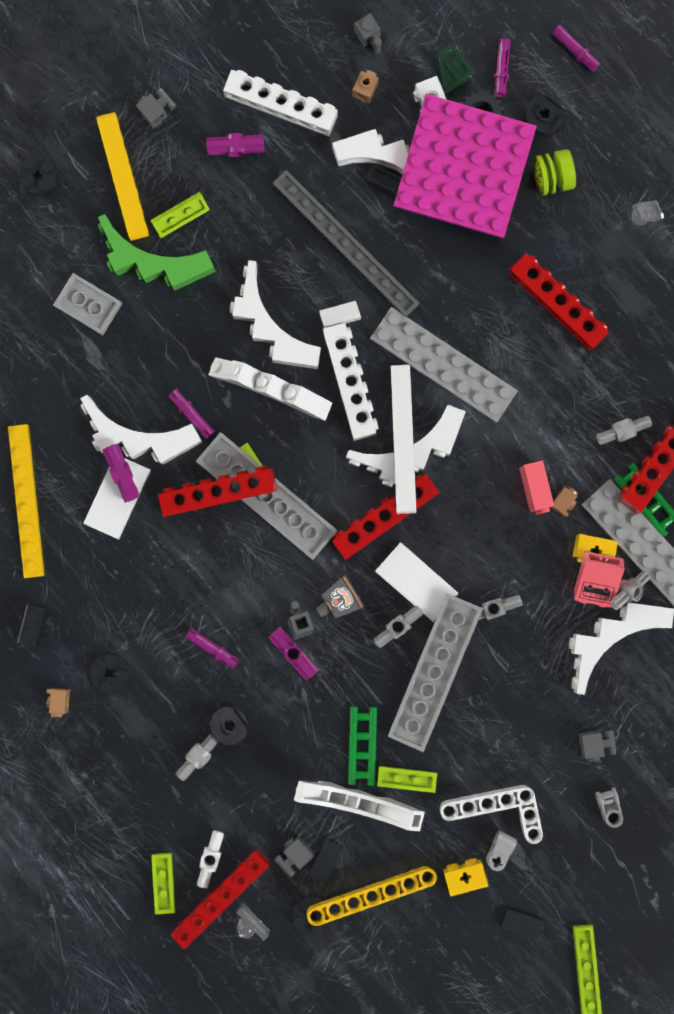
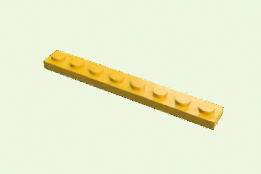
(26, 501)

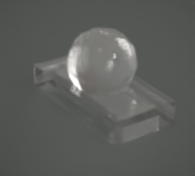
(646, 212)
(250, 924)

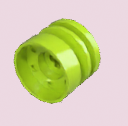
(559, 172)

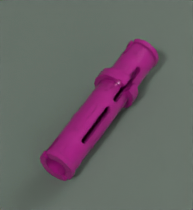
(576, 48)
(501, 75)
(186, 408)
(212, 648)

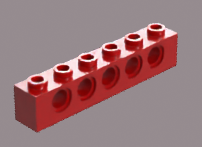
(559, 312)
(629, 496)
(171, 506)
(348, 549)
(220, 898)

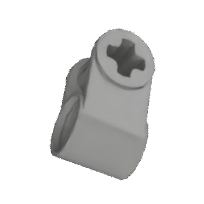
(609, 803)
(502, 848)

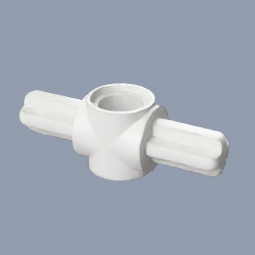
(207, 868)

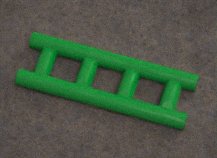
(647, 512)
(371, 754)

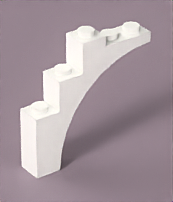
(367, 149)
(285, 348)
(271, 386)
(439, 440)
(164, 445)
(590, 649)
(359, 802)

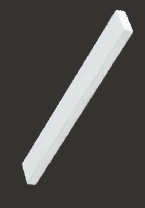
(403, 439)

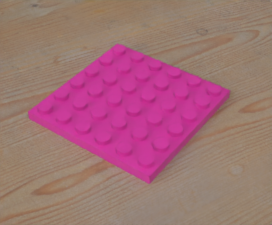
(464, 166)

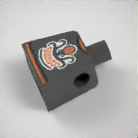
(340, 599)

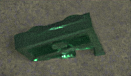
(453, 69)

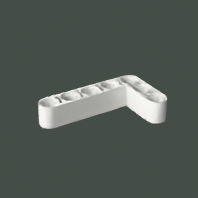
(497, 805)

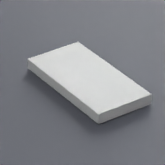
(108, 509)
(415, 581)

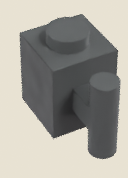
(368, 32)
(152, 109)
(299, 623)
(593, 745)
(297, 853)

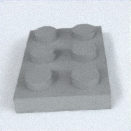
(87, 304)

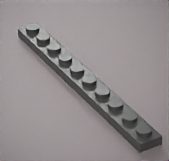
(345, 243)

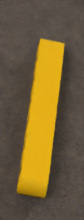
(122, 176)
(381, 896)

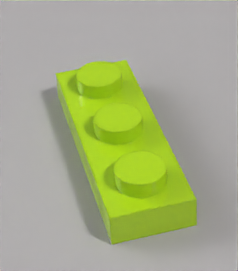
(180, 215)
(407, 779)
(163, 883)

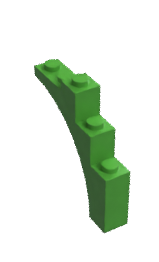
(126, 257)

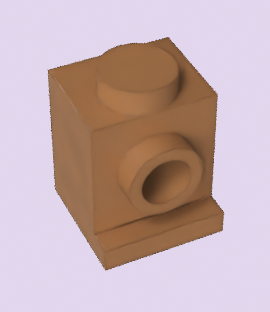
(362, 91)
(564, 501)
(58, 701)

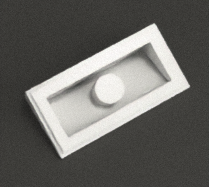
(340, 314)

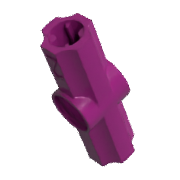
(235, 145)
(121, 472)
(302, 663)

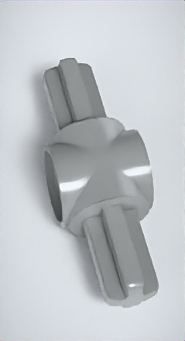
(624, 430)
(630, 590)
(504, 605)
(390, 633)
(196, 757)

